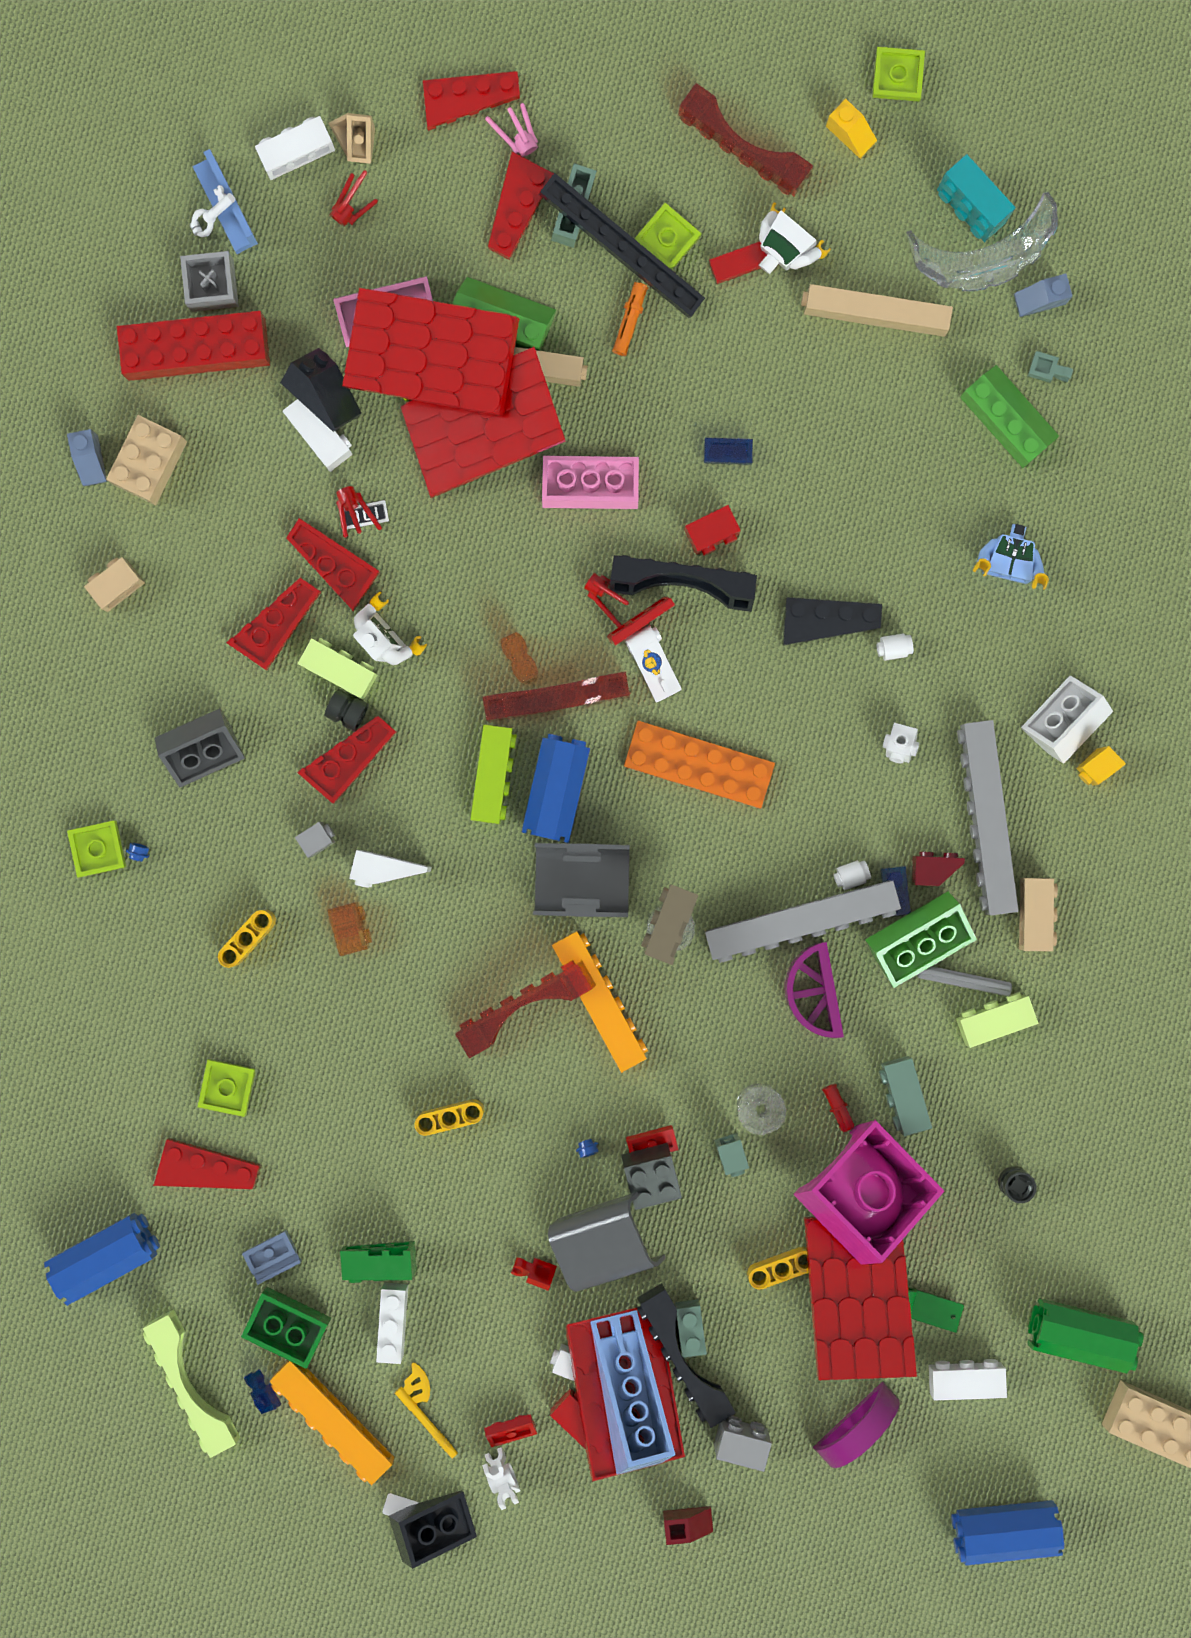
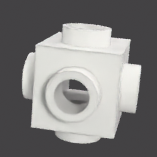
(901, 743)

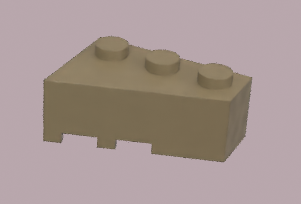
(669, 923)

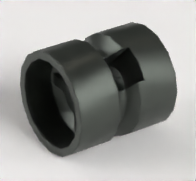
(347, 710)
(1017, 1184)

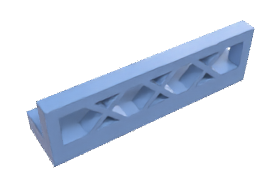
(231, 218)

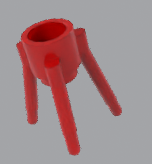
(342, 210)
(349, 500)
(598, 587)

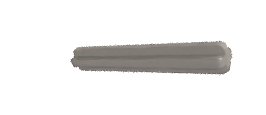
(966, 980)

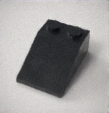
(318, 386)
(432, 1528)

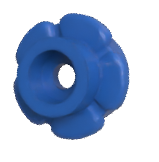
(138, 851)
(587, 1148)

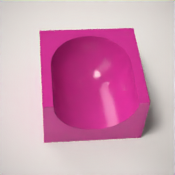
(870, 1194)

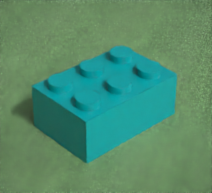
(975, 198)

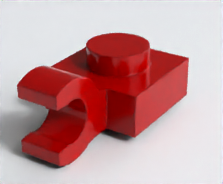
(539, 1272)

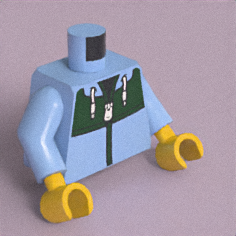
(1012, 559)

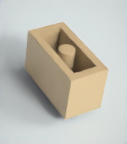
(114, 584)

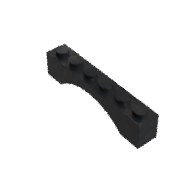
(731, 588)
(709, 1396)

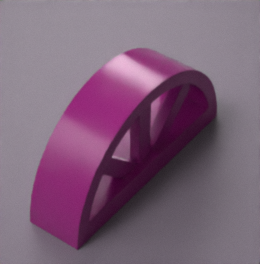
(829, 998)
(859, 1428)

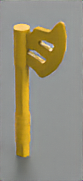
(404, 1393)

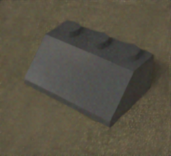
(199, 748)

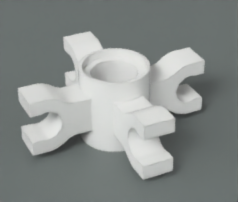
(501, 1478)

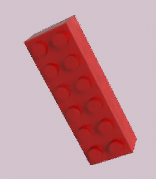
(193, 345)

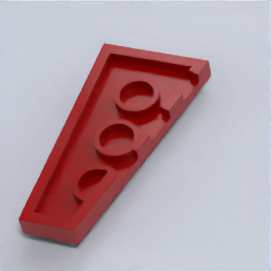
(467, 95)
(517, 204)
(336, 565)
(272, 628)
(341, 765)
(202, 1168)

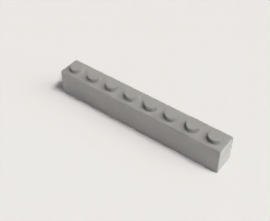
(988, 818)
(802, 920)

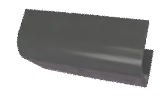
(582, 880)
(600, 1244)

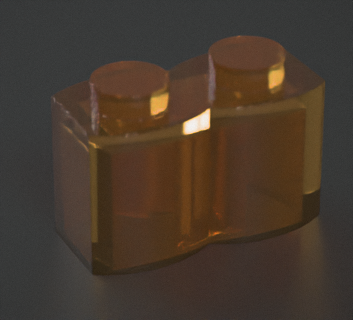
(517, 653)
(349, 928)

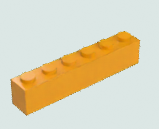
(602, 1005)
(333, 1421)

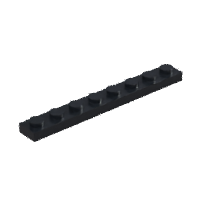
(621, 245)

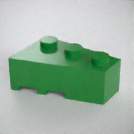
(378, 1261)

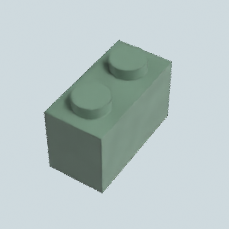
(732, 1155)
(690, 1328)

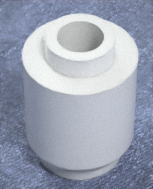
(895, 646)
(852, 875)

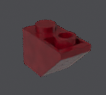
(934, 870)
(687, 1524)

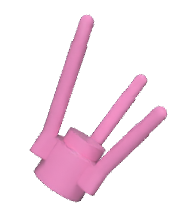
(524, 142)

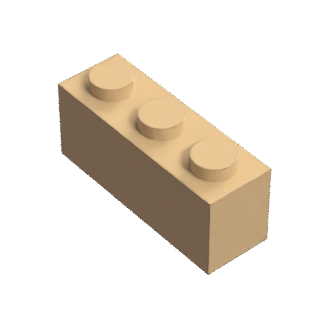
(1037, 914)

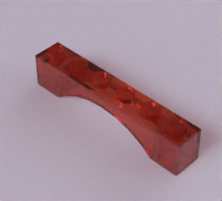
(782, 168)
(557, 697)
(566, 985)

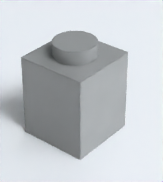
(316, 839)

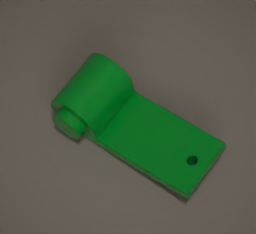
(935, 1310)

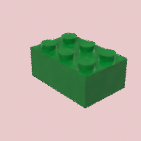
(286, 1327)

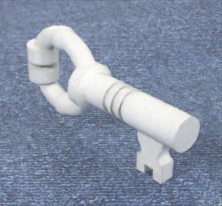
(210, 215)

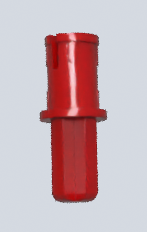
(838, 1107)

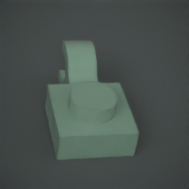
(1045, 368)

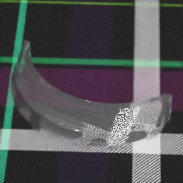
(992, 264)

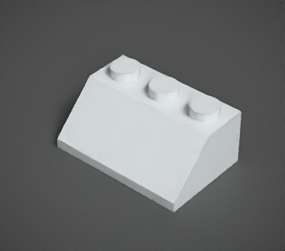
(1067, 719)

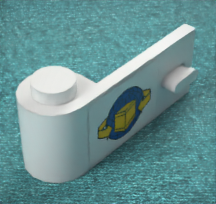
(652, 662)

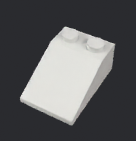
(376, 868)

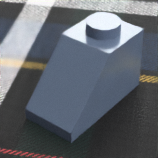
(1043, 295)
(87, 457)

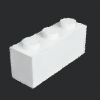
(294, 147)
(324, 442)
(392, 1323)
(967, 1380)

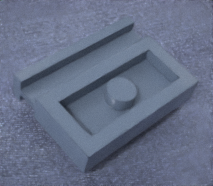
(271, 1257)

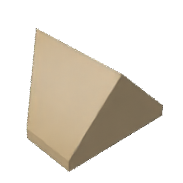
(355, 136)

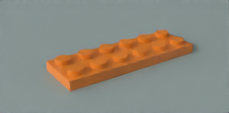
(699, 764)

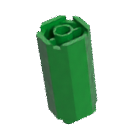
(1084, 1336)

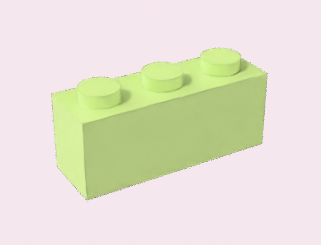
(338, 668)
(996, 1019)

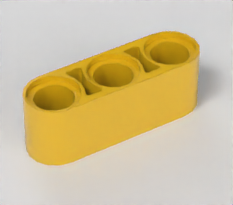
(236, 943)
(441, 1125)
(768, 1267)

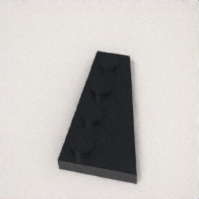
(821, 619)

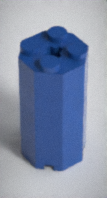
(556, 788)
(101, 1258)
(1008, 1532)

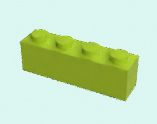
(492, 774)

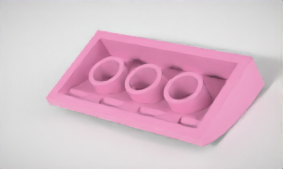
(346, 304)
(590, 482)

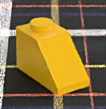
(851, 128)
(1099, 766)

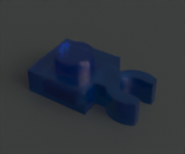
(262, 1394)

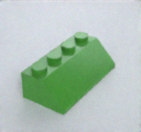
(534, 317)
(1009, 416)
(921, 939)

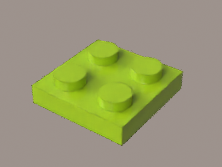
(898, 74)
(668, 236)
(96, 849)
(226, 1087)

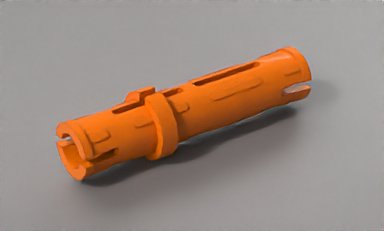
(633, 309)

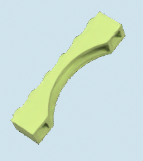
(212, 1426)

